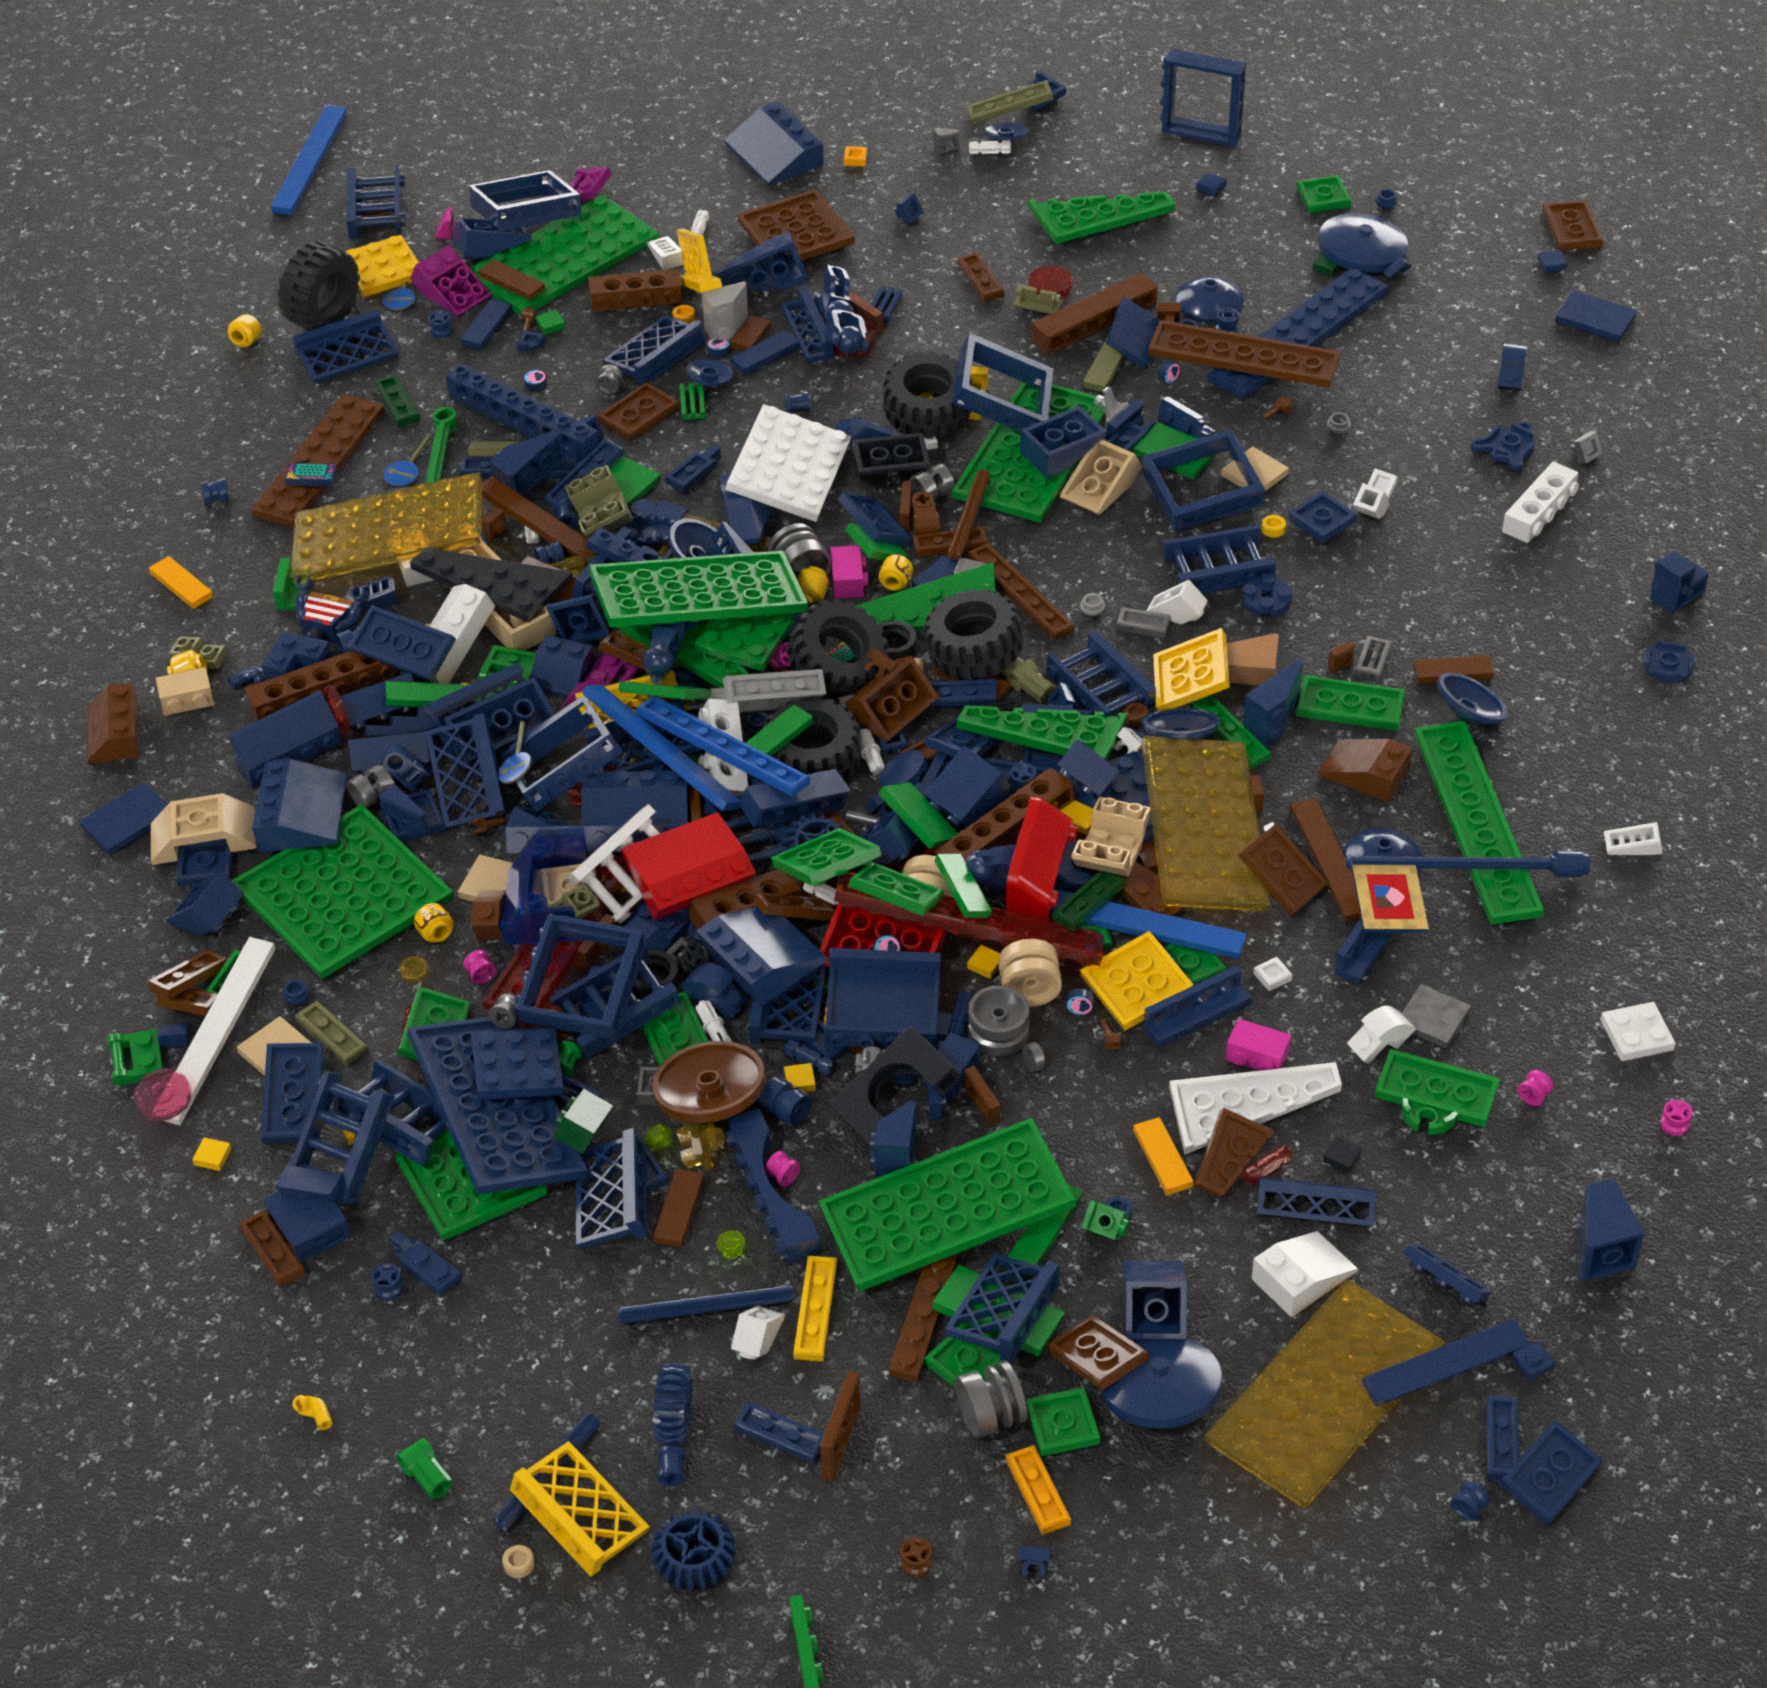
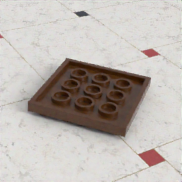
(807, 217)

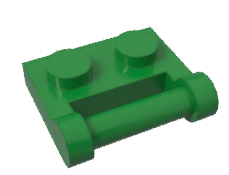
(503, 657)
(144, 1051)

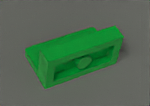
(284, 589)

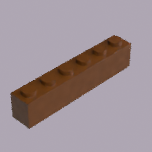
(1091, 314)

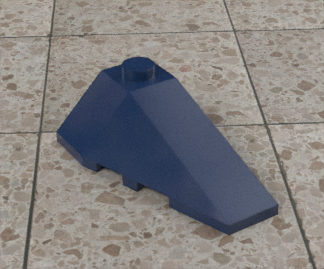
(766, 266)

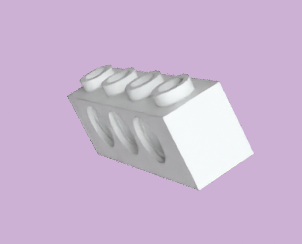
(1540, 502)
(727, 718)

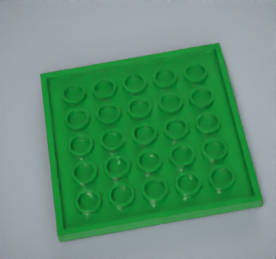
(343, 895)

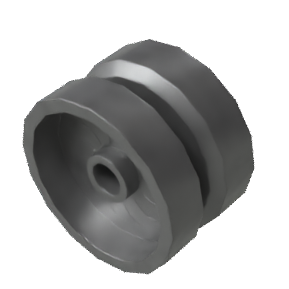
(999, 1020)

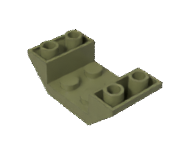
(599, 502)

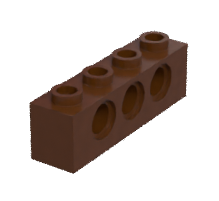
(635, 290)
(740, 896)

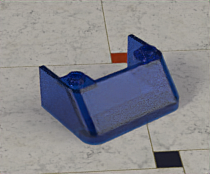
(528, 911)

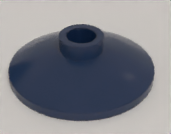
(1006, 131)
(709, 372)

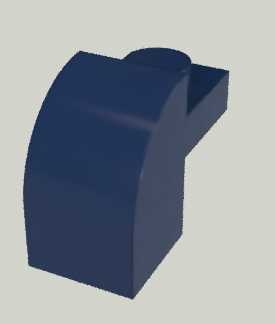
(1512, 366)
(714, 984)

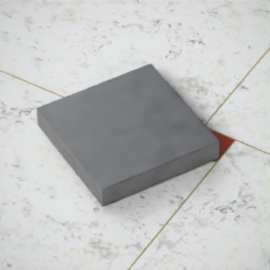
(1435, 1015)

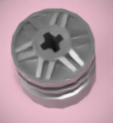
(800, 548)
(991, 1399)

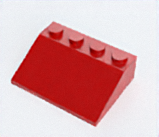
(687, 864)
(860, 929)

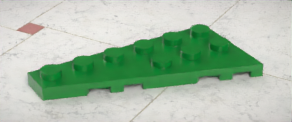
(1046, 729)

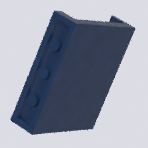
(880, 995)

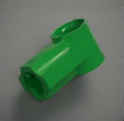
(421, 1463)

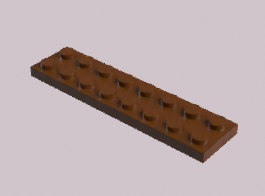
(1244, 353)
(329, 443)

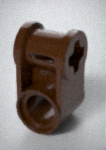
(924, 514)

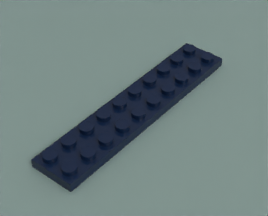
(1309, 324)

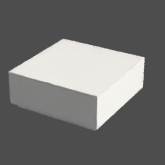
(1272, 974)

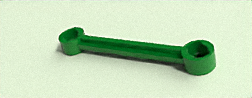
(444, 422)

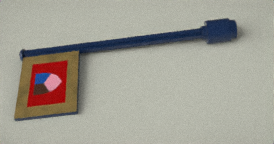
(1391, 891)

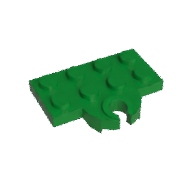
(1436, 1092)

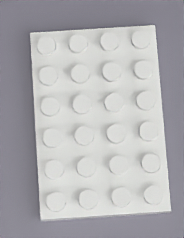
(788, 462)

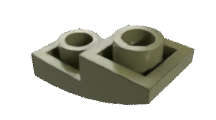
(213, 654)
(580, 899)

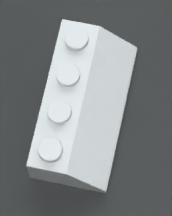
(463, 617)

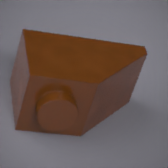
(487, 915)

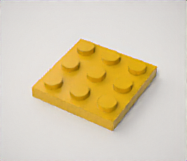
(383, 265)
(1191, 670)
(1135, 979)

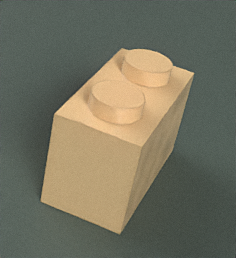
(184, 691)

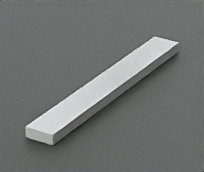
(223, 1016)

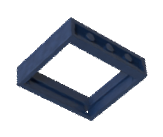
(1194, 128)
(561, 204)
(1010, 364)
(1209, 508)
(576, 768)
(557, 926)

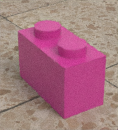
(847, 572)
(1257, 1046)

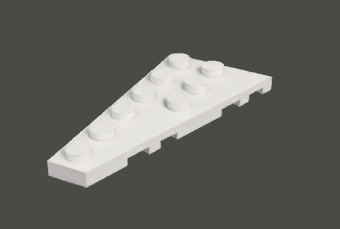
(1250, 1094)

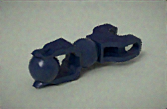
(842, 325)
(664, 648)
(992, 866)

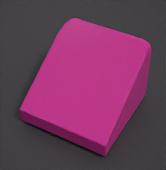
(446, 225)

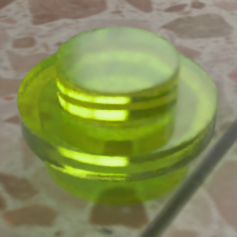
(658, 1137)
(731, 1244)

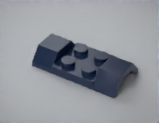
(659, 933)

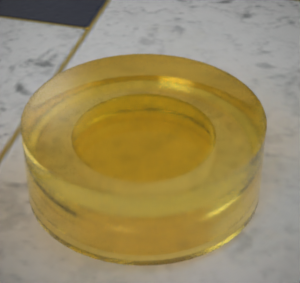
(413, 969)

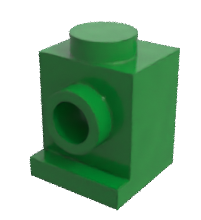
(1118, 1220)

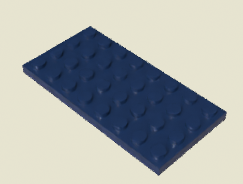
(499, 1140)

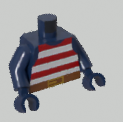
(327, 615)

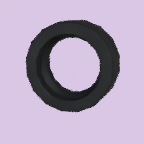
(901, 631)
(662, 961)

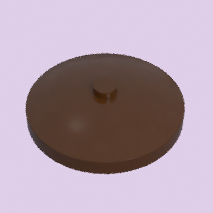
(709, 1082)

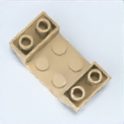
(201, 821)
(1113, 837)

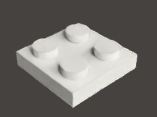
(1637, 1031)

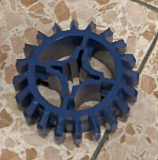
(808, 829)
(673, 1404)
(684, 1536)

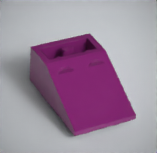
(449, 282)

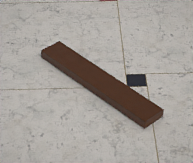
(535, 518)
(1024, 594)
(1327, 856)

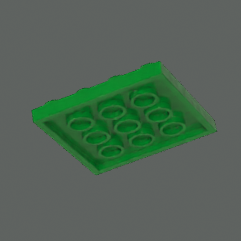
(449, 1195)

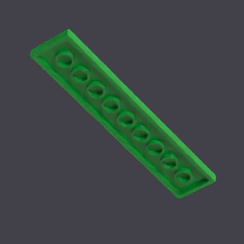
(1477, 820)

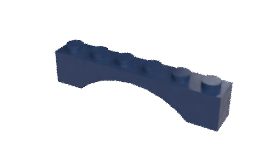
(793, 1229)

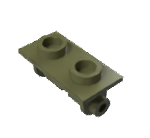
(1046, 302)

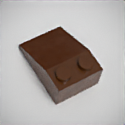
(1368, 766)

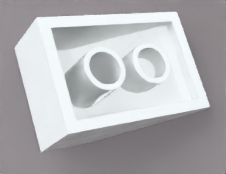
(1300, 1271)

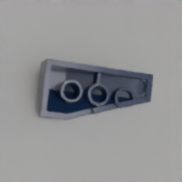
(745, 515)

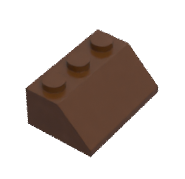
(893, 699)
(113, 724)

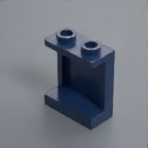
(307, 1223)

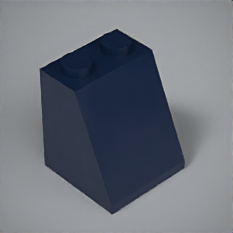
(968, 789)
(1607, 1232)
(1154, 1299)

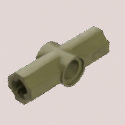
(1027, 676)

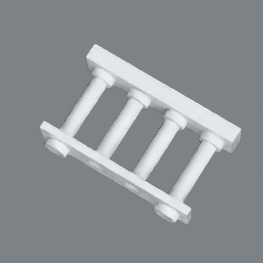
(605, 857)

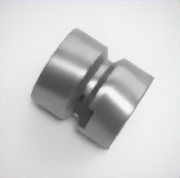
(935, 481)
(367, 788)

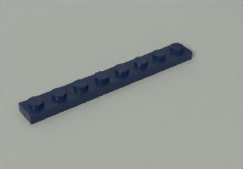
(594, 835)

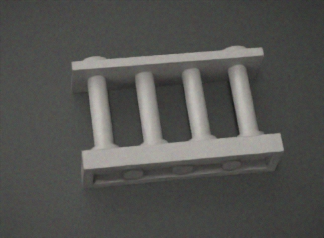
(770, 690)

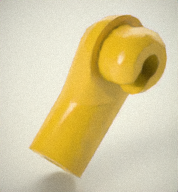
(313, 1408)

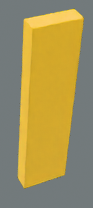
(815, 1308)

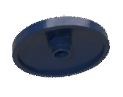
(1362, 242)
(1168, 1389)

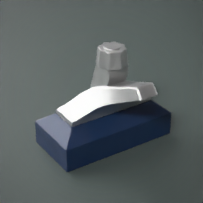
(1116, 413)

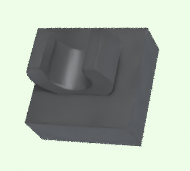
(1586, 447)

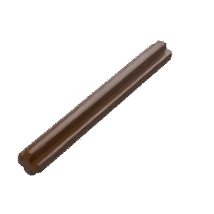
(968, 515)

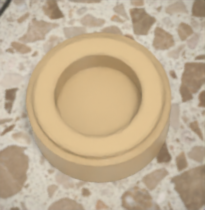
(518, 1561)

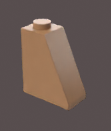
(1252, 659)

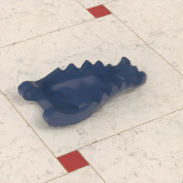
(649, 529)

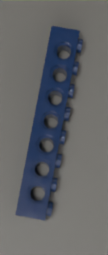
(519, 410)

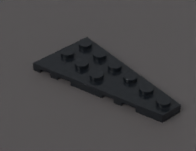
(511, 586)

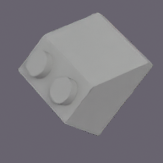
(725, 310)

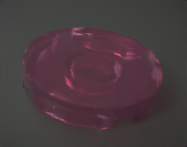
(162, 1094)

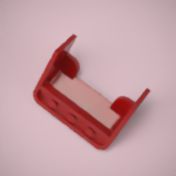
(1038, 859)

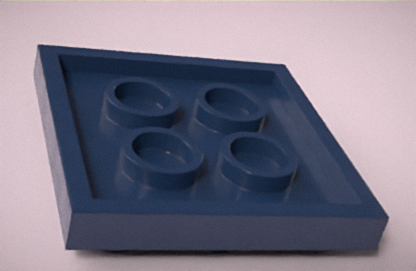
(516, 1063)

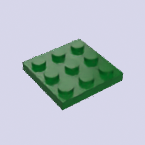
(745, 640)
(826, 857)

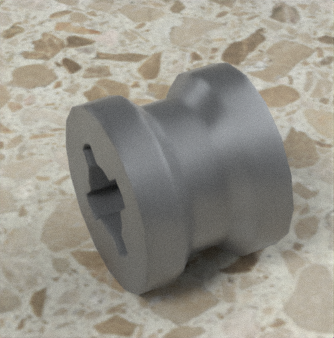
(609, 379)
(504, 1013)

